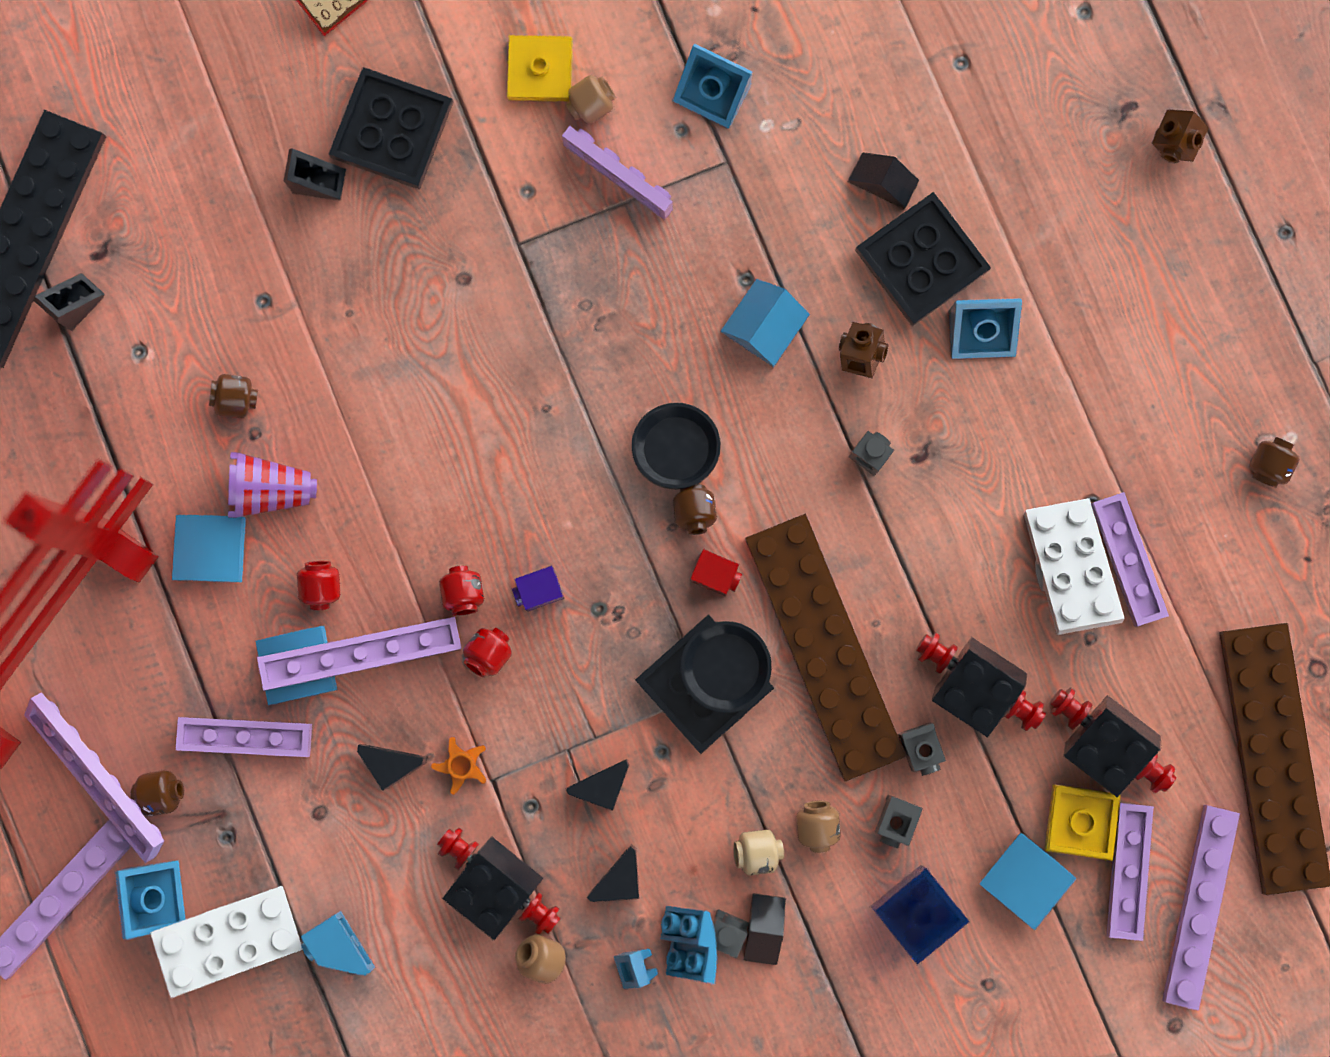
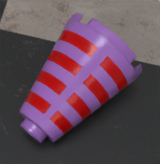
(266, 486)

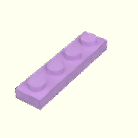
(608, 164)
(1129, 559)
(243, 737)
(1130, 872)

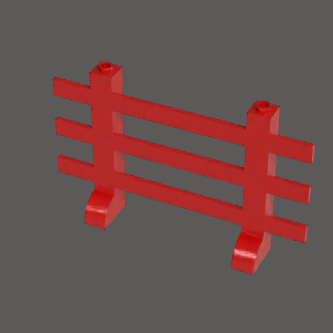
(72, 533)

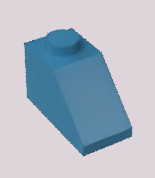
(336, 946)

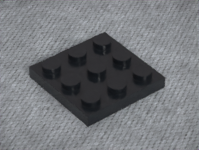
(391, 128)
(922, 258)
(666, 688)

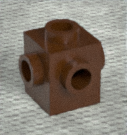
(1180, 135)
(862, 349)

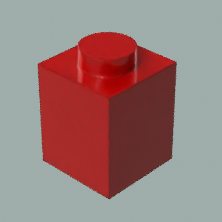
(716, 573)

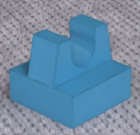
(633, 970)

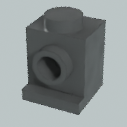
(872, 452)
(913, 740)
(909, 816)
(729, 933)

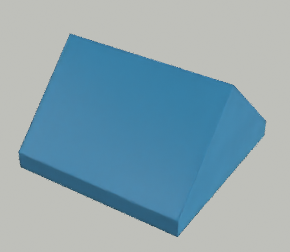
(712, 86)
(766, 321)
(984, 328)
(149, 898)

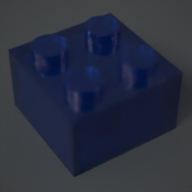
(919, 914)

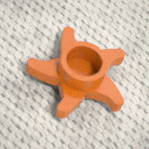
(461, 765)

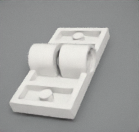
(1073, 566)
(226, 941)

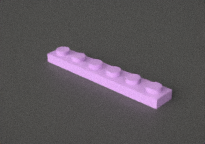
(358, 653)
(93, 777)
(60, 897)
(1201, 907)

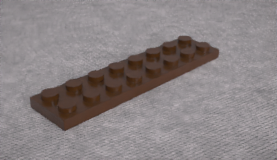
(825, 647)
(1275, 759)

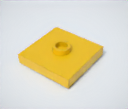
(539, 68)
(1082, 822)

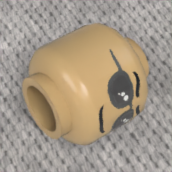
(758, 852)

